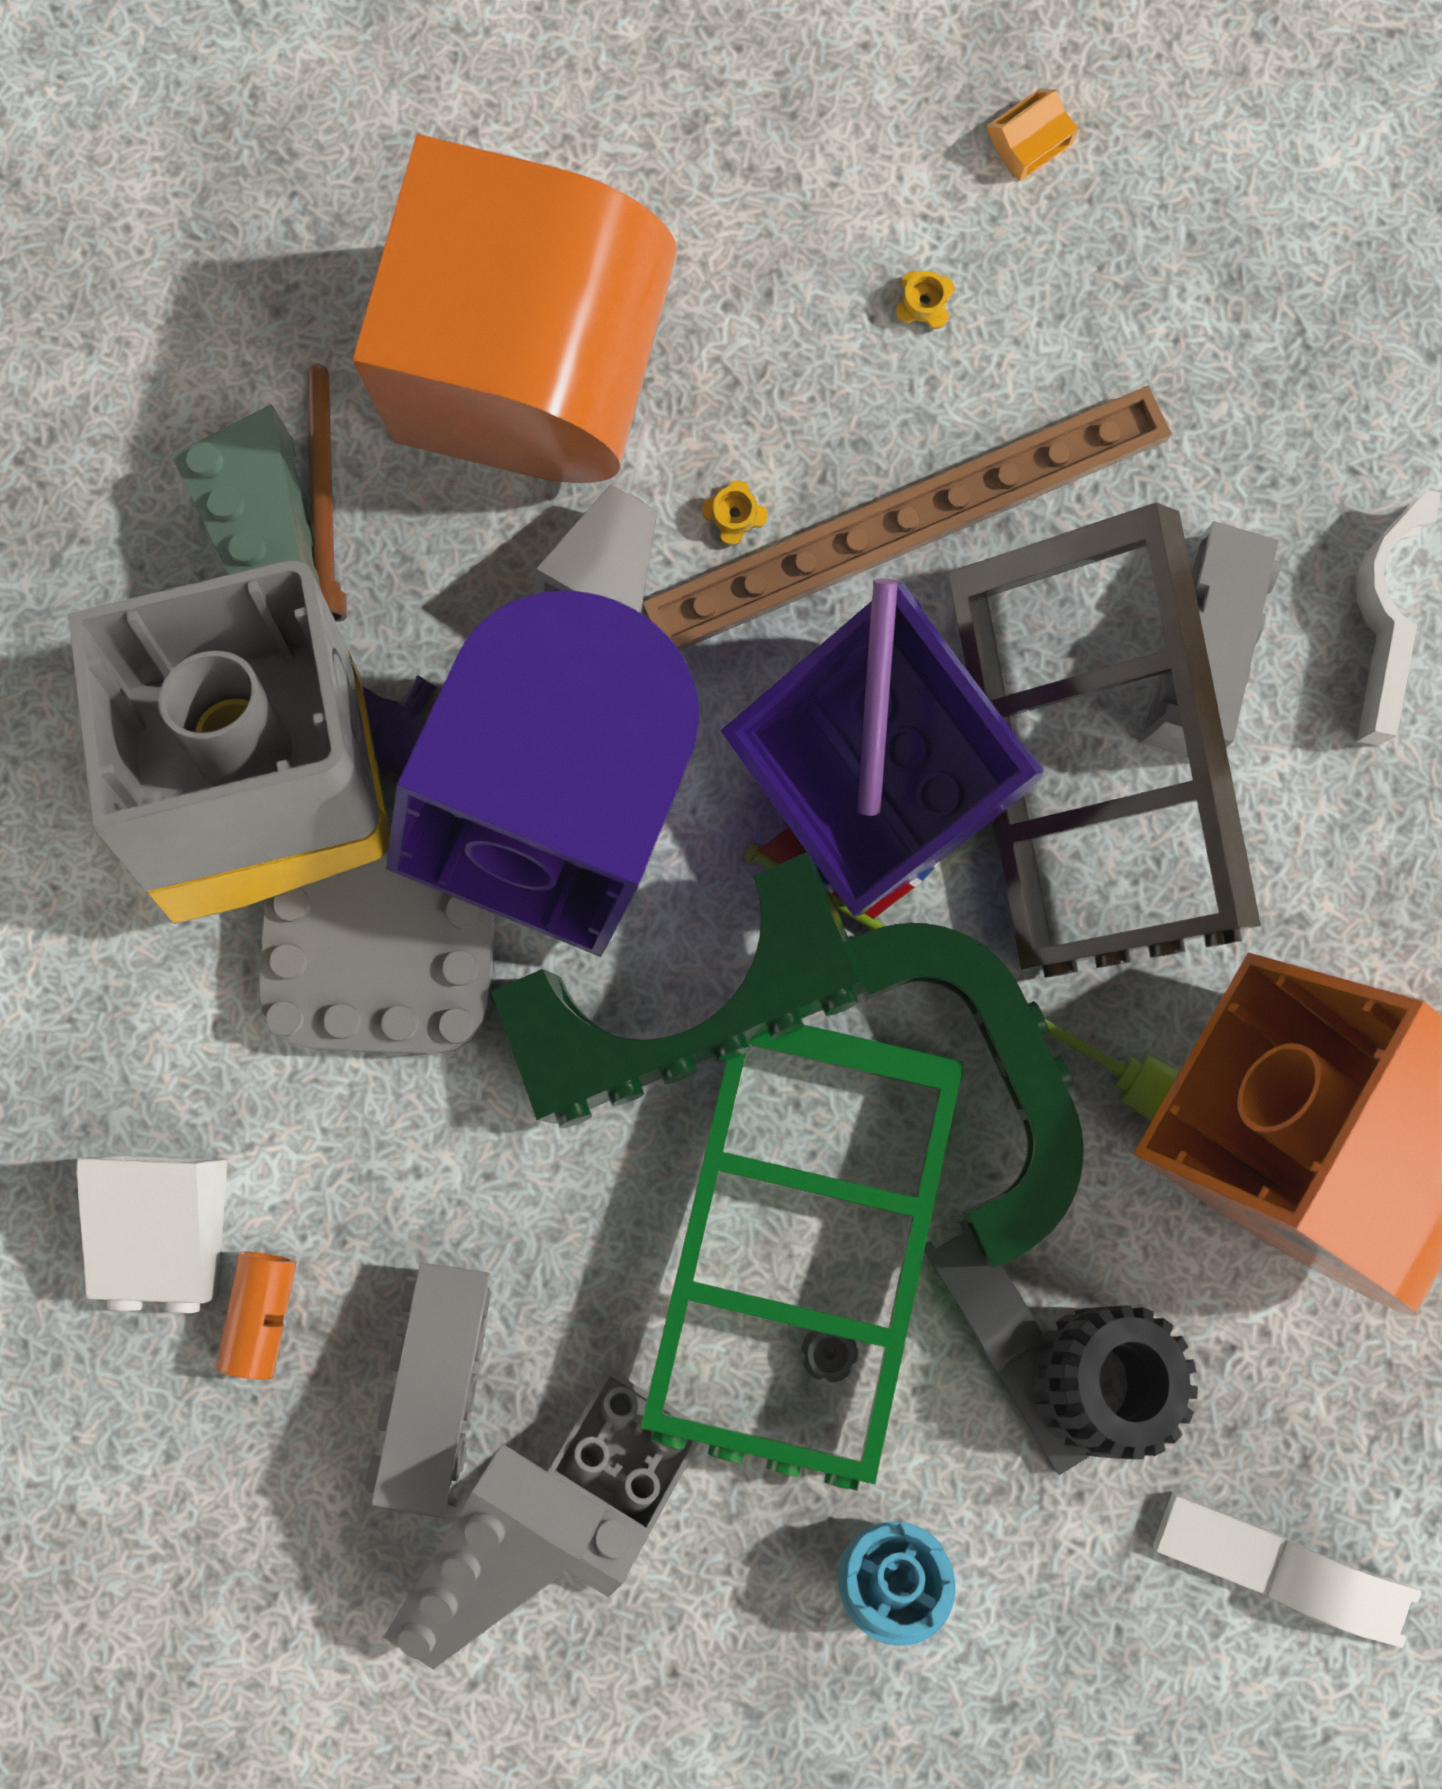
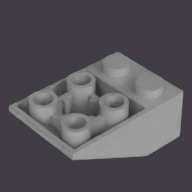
(621, 1471)

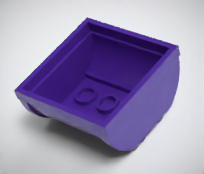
(945, 758)

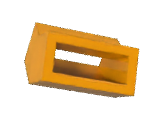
(1032, 132)

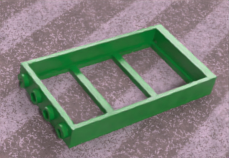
(782, 1457)

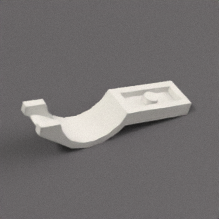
(1393, 630)
(1285, 1570)

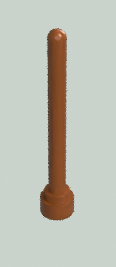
(321, 489)

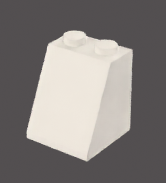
(151, 1230)

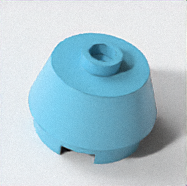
(896, 1583)

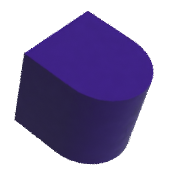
(548, 765)

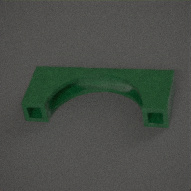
(797, 971)

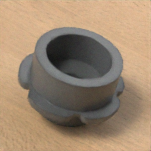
(820, 1367)

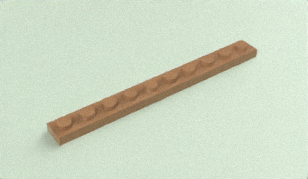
(909, 519)

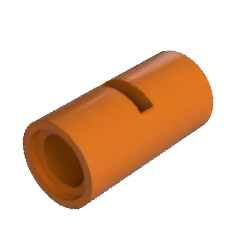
(255, 1315)

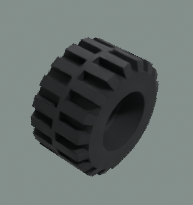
(1155, 1378)

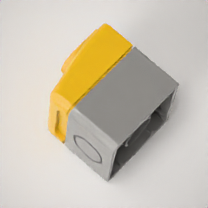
(227, 740)

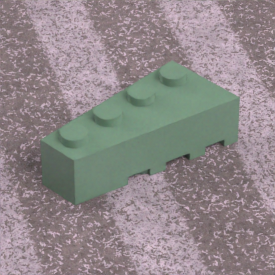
(249, 493)

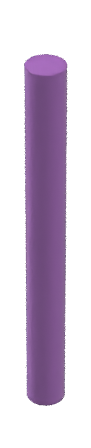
(877, 695)

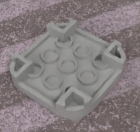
(375, 964)

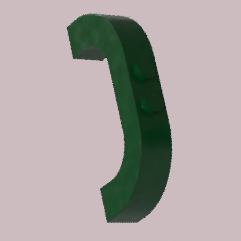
(1033, 1077)

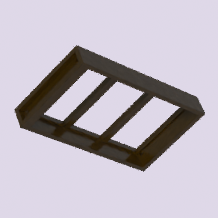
(1212, 781)

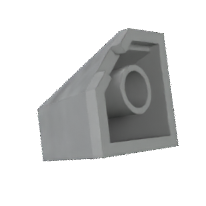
(604, 551)

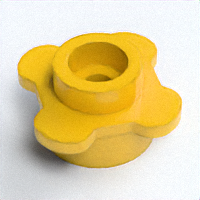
(927, 284)
(734, 497)

